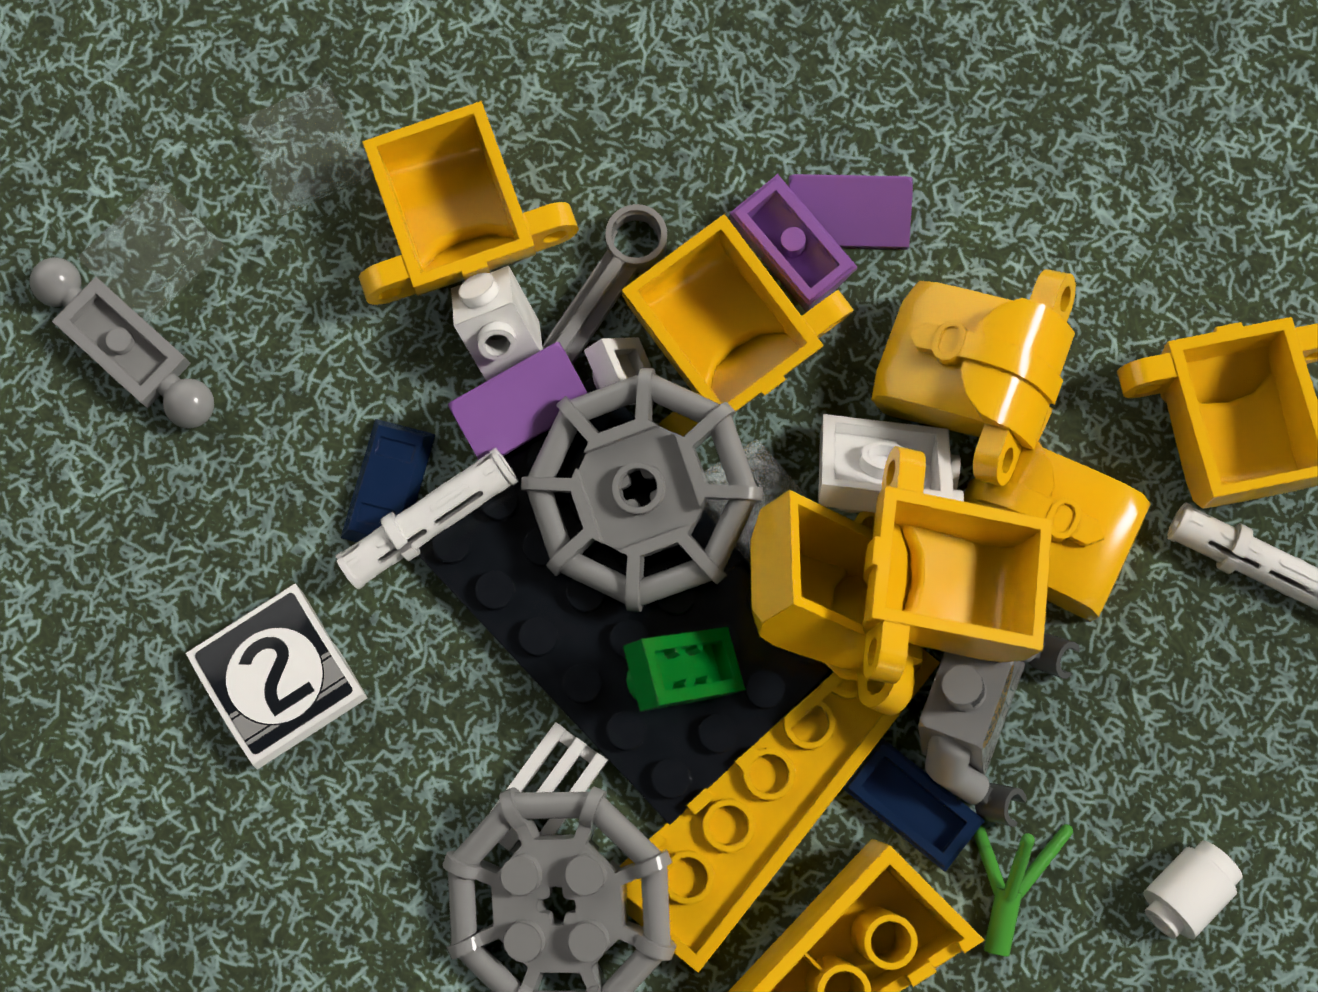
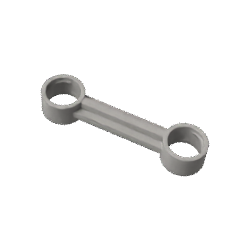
(606, 282)

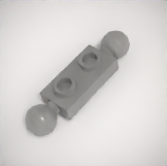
(121, 342)

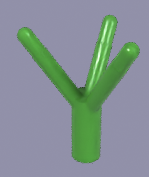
(1009, 896)

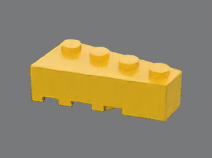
(864, 933)

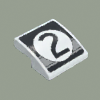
(276, 676)

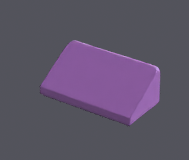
(859, 208)
(792, 243)
(517, 402)

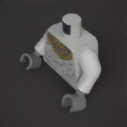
(966, 720)

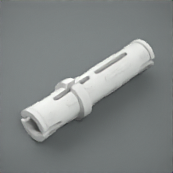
(406, 532)
(1238, 550)

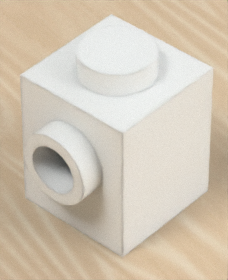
(495, 321)

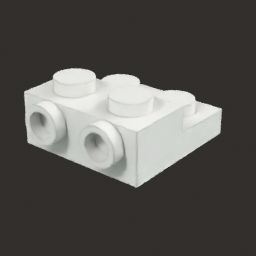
(856, 453)

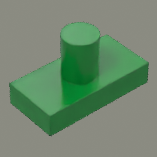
(682, 668)

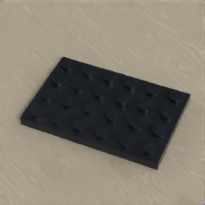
(576, 635)

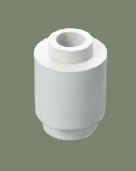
(1192, 890)

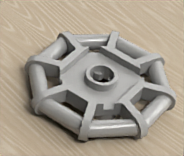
(674, 505)
(575, 865)

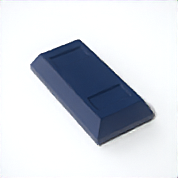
(388, 477)
(913, 804)

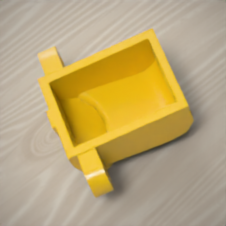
(452, 206)
(726, 319)
(979, 365)
(1238, 408)
(1090, 517)
(950, 575)
(813, 592)

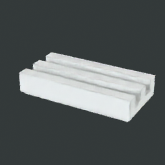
(575, 749)

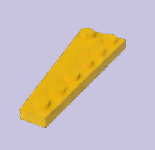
(760, 811)

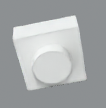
(615, 360)

